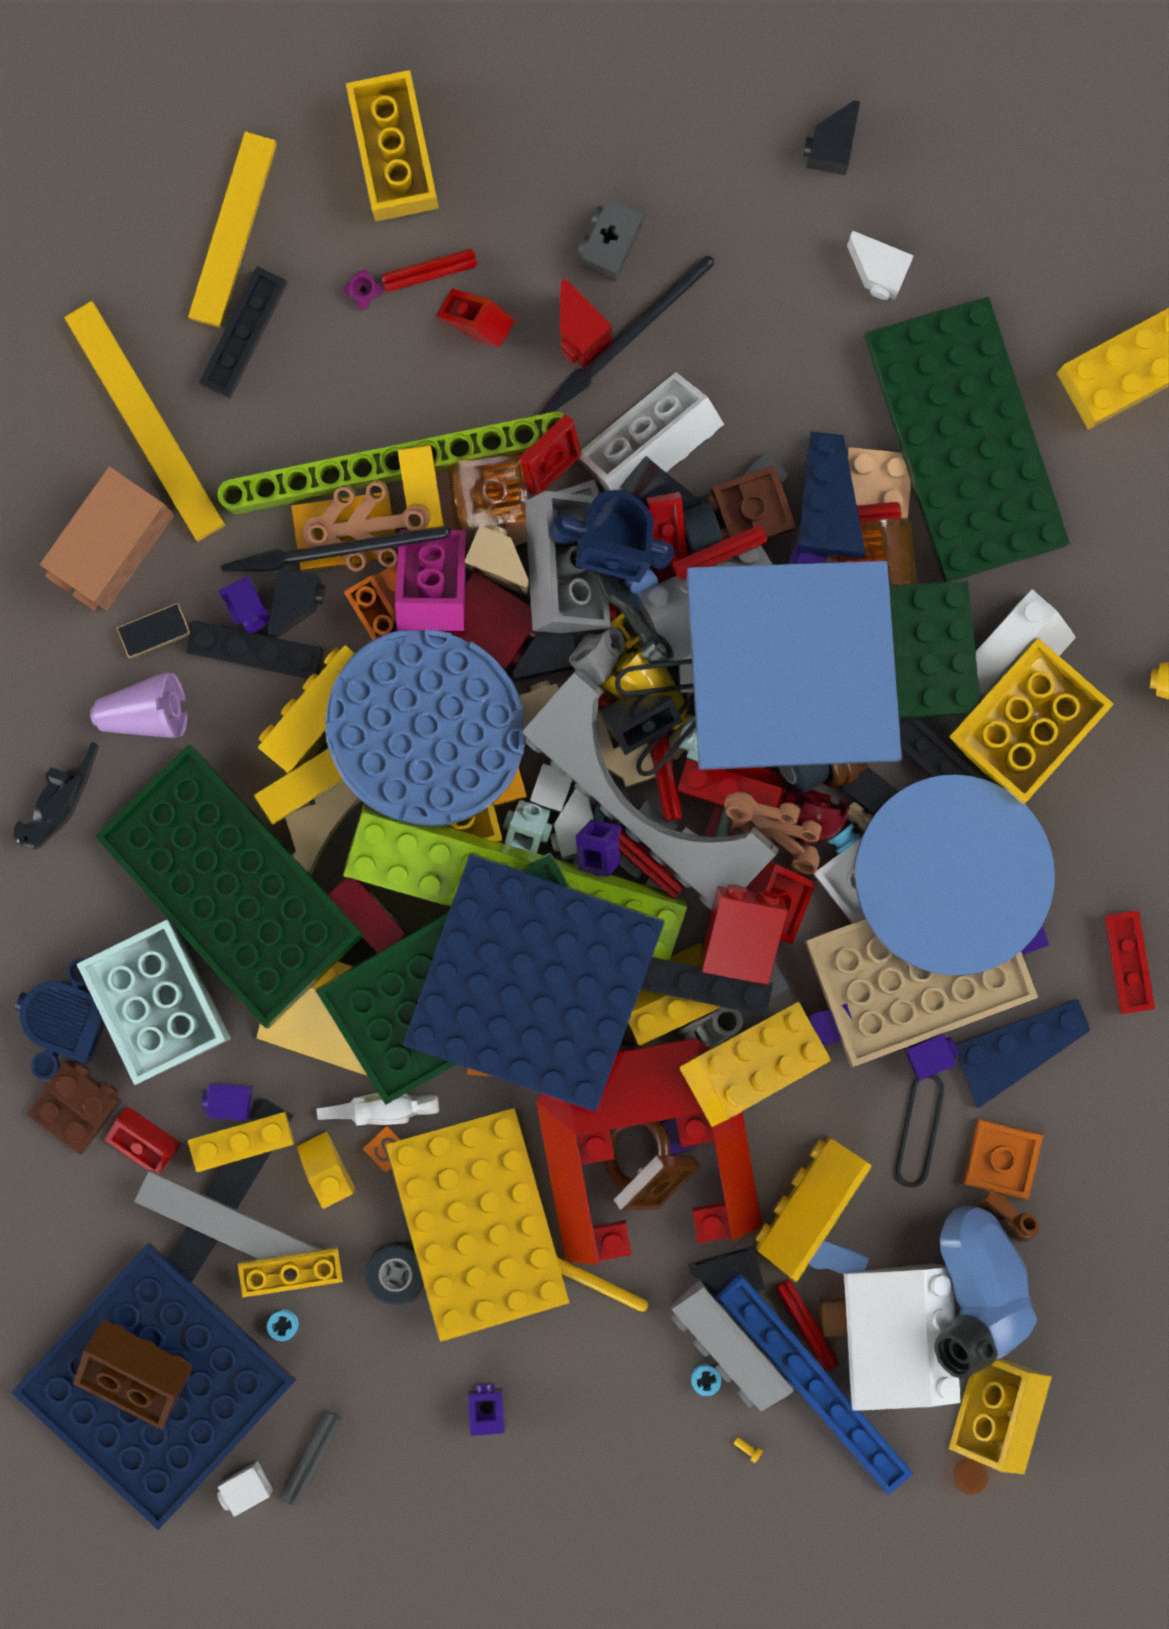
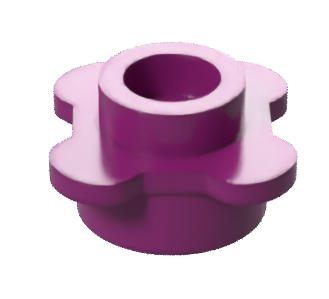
(361, 280)

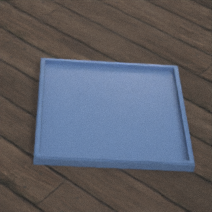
(793, 665)

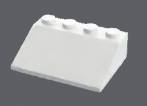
(893, 1336)

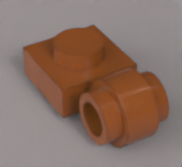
(1021, 1226)

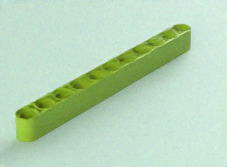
(378, 460)

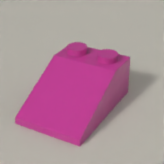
(432, 584)

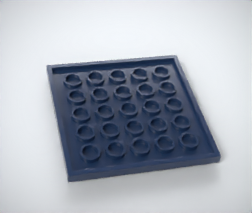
(533, 982)
(223, 1399)

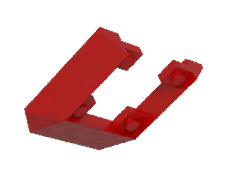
(641, 1090)

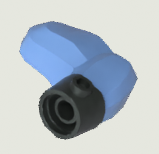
(990, 1290)

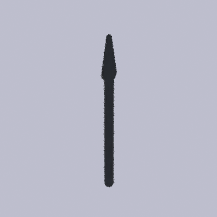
(582, 378)
(276, 558)

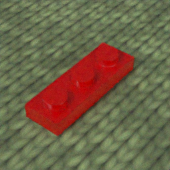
(668, 526)
(1129, 962)

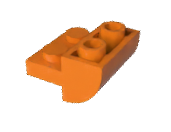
(375, 602)

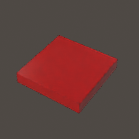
(550, 455)

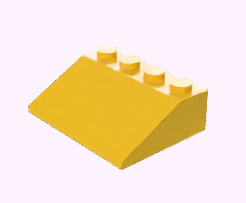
(1030, 721)
(311, 1030)
(811, 1207)

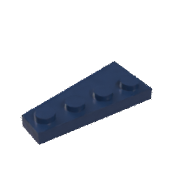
(829, 504)
(1013, 1051)

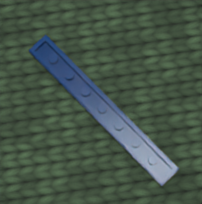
(813, 1383)

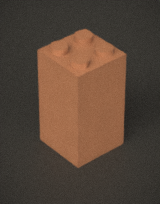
(106, 540)

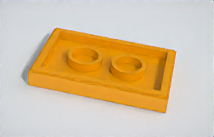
(303, 512)

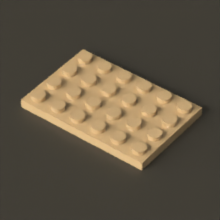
(900, 1003)

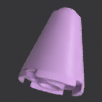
(143, 709)

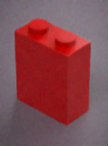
(743, 934)

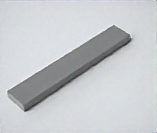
(217, 1219)

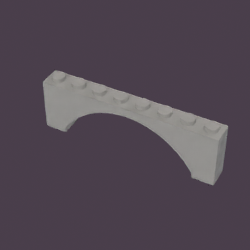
(570, 738)

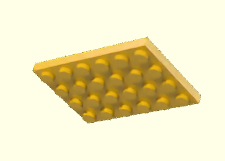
(477, 1224)

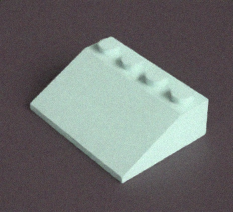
(153, 1001)

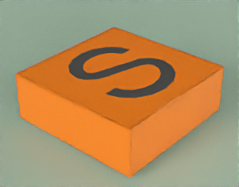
(377, 1150)

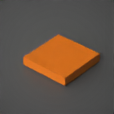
(1002, 1159)

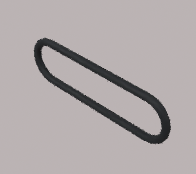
(653, 690)
(672, 750)
(933, 1133)

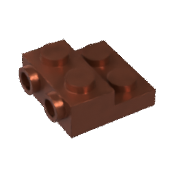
(752, 502)
(75, 1106)

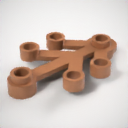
(359, 525)
(743, 809)

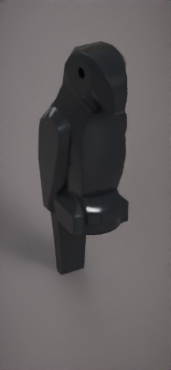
(55, 803)

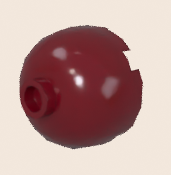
(818, 808)

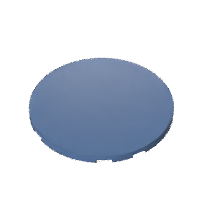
(425, 727)
(954, 875)

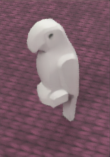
(372, 1109)

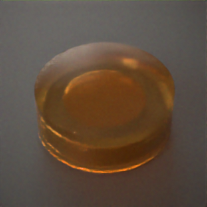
(970, 1476)

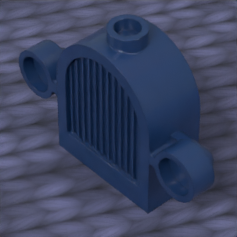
(615, 537)
(61, 1021)

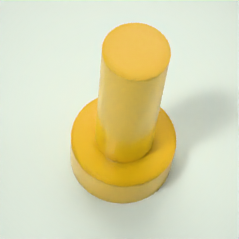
(755, 1454)

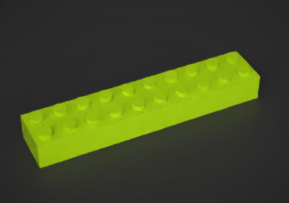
(432, 859)

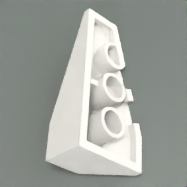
(1015, 634)

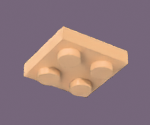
(880, 478)

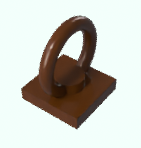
(656, 1179)

